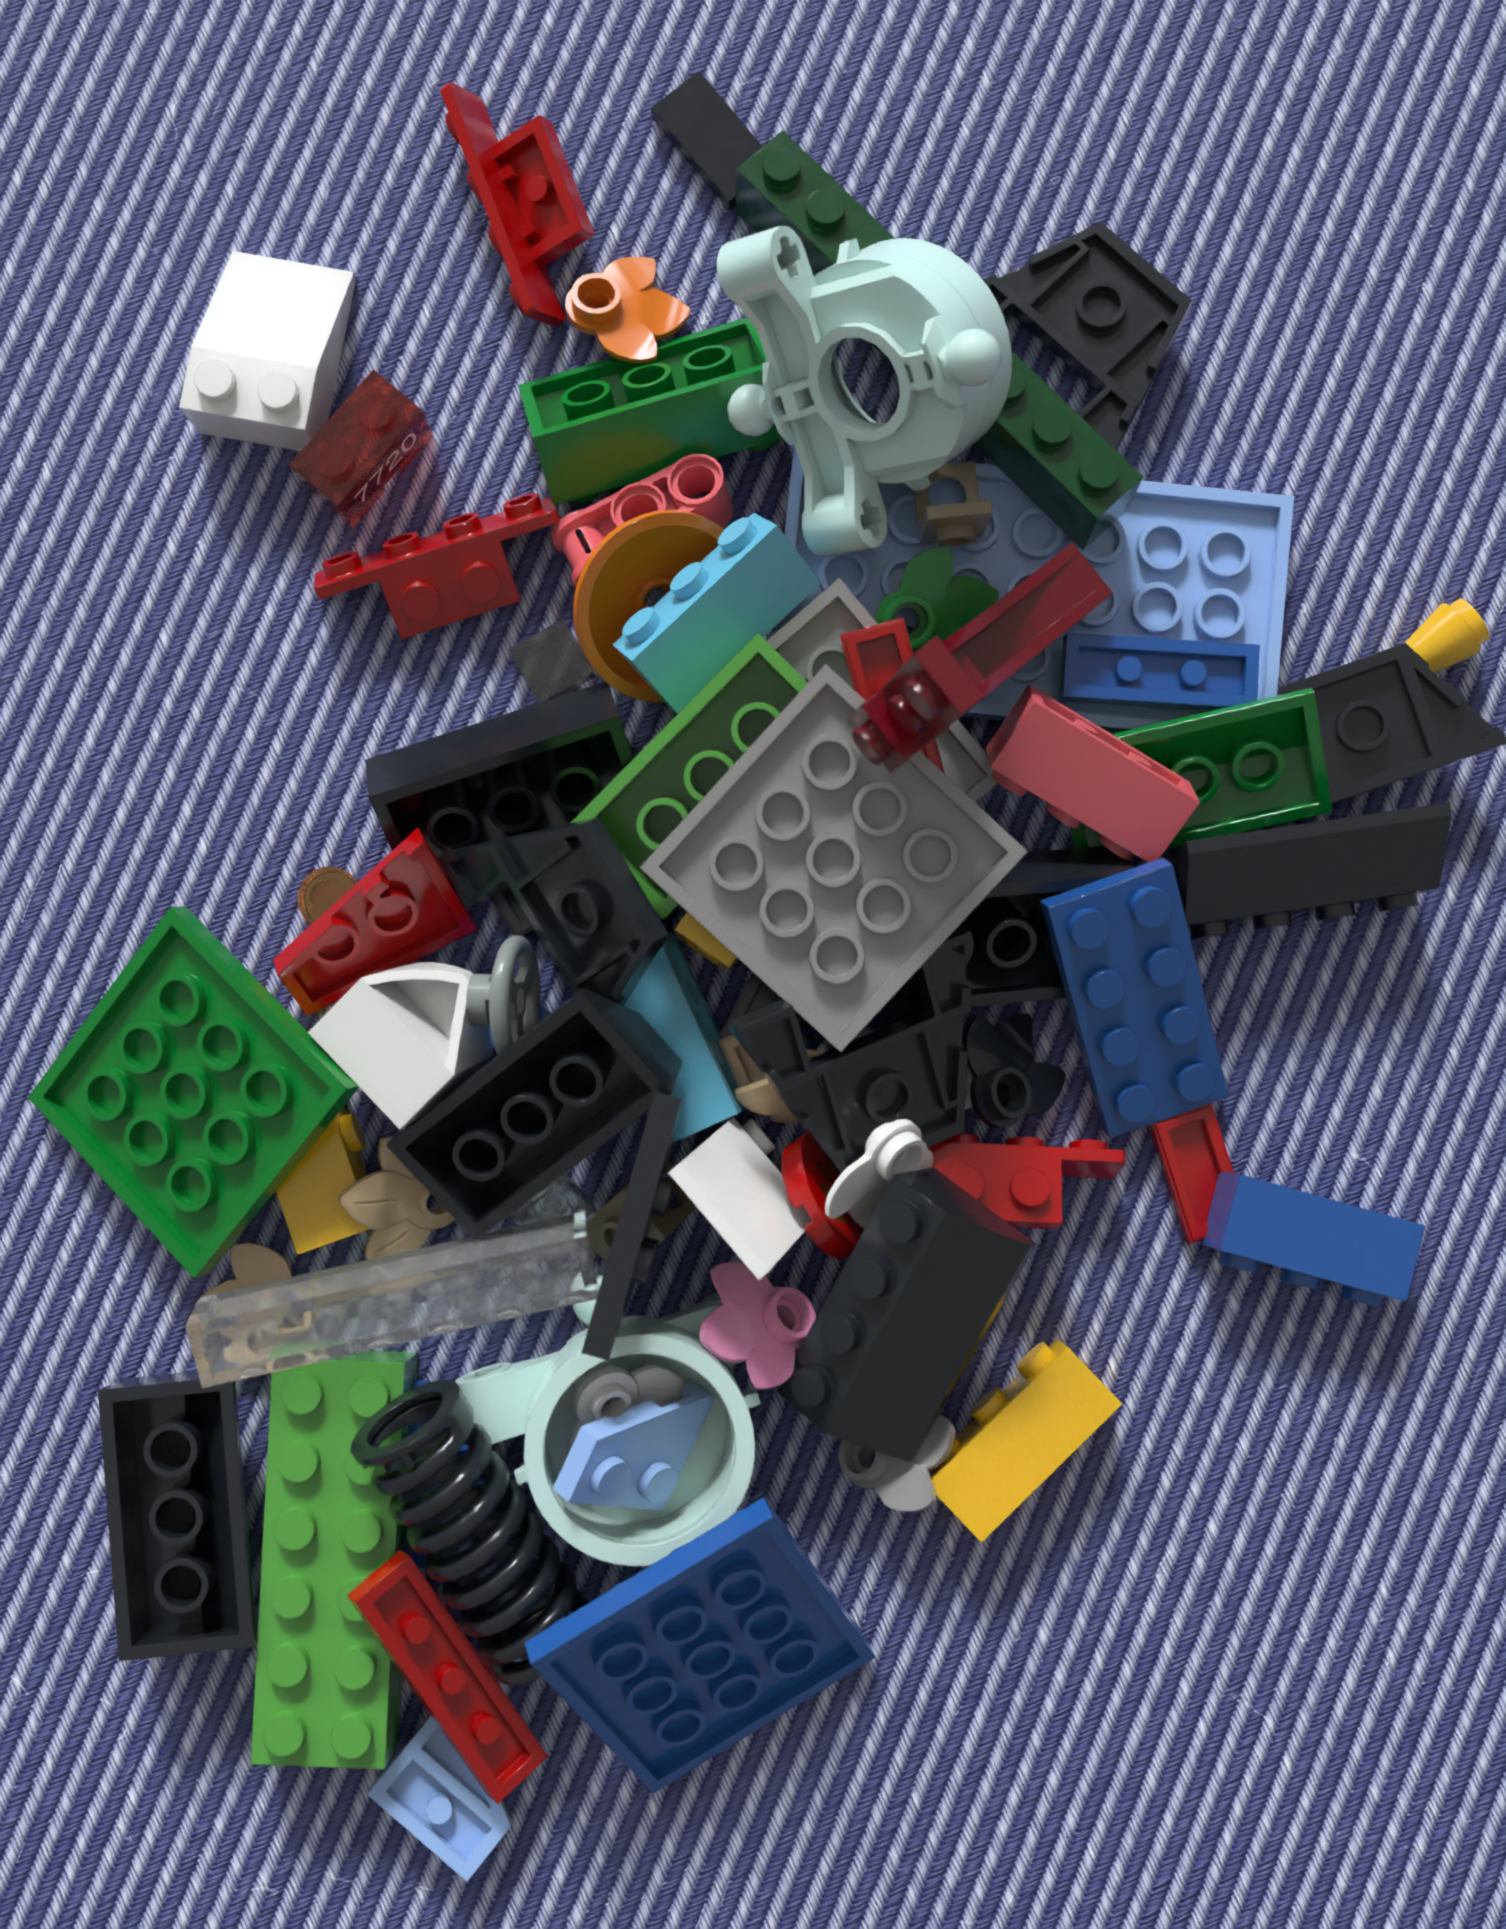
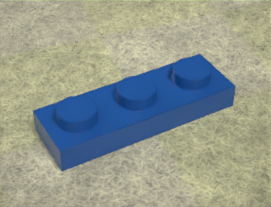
(1157, 672)

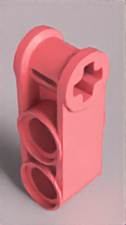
(661, 491)

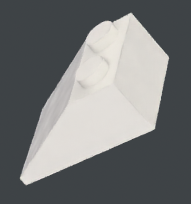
(268, 351)
(742, 1194)

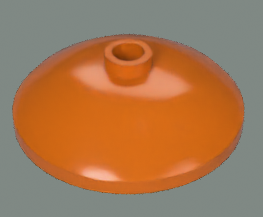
(621, 573)

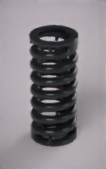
(434, 1458)

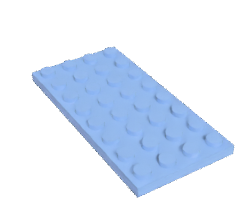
(1177, 565)

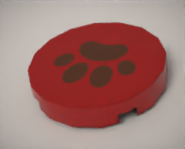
(807, 1184)

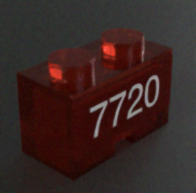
(362, 448)

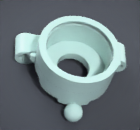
(922, 313)
(538, 1401)

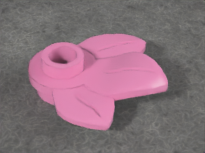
(756, 1324)

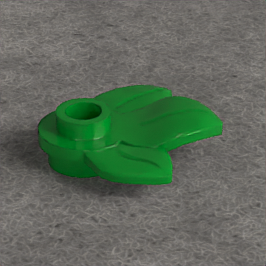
(936, 596)

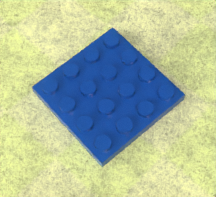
(701, 1647)

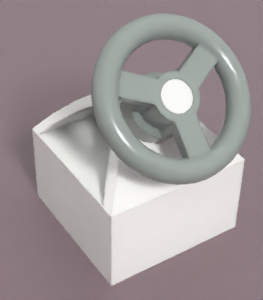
(425, 1027)

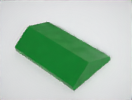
(1245, 762)

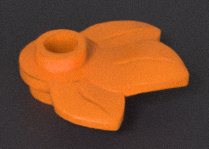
(628, 311)

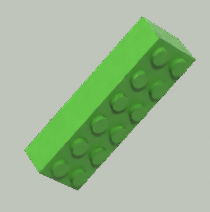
(320, 1673)

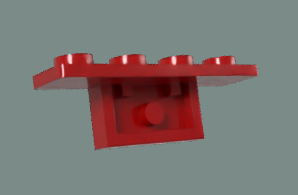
(525, 195)
(443, 574)
(1022, 1176)

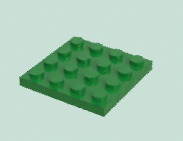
(192, 1091)

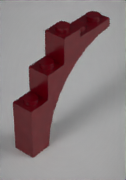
(962, 670)

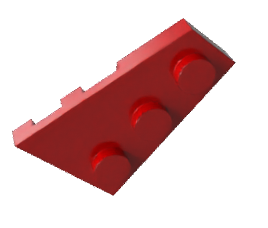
(381, 923)

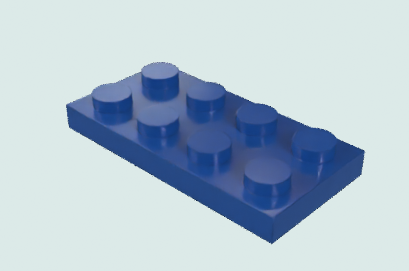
(1135, 997)

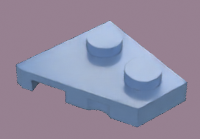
(636, 1455)
(441, 1801)

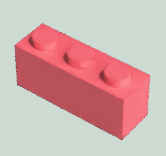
(1089, 777)

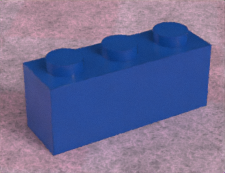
(1312, 1239)

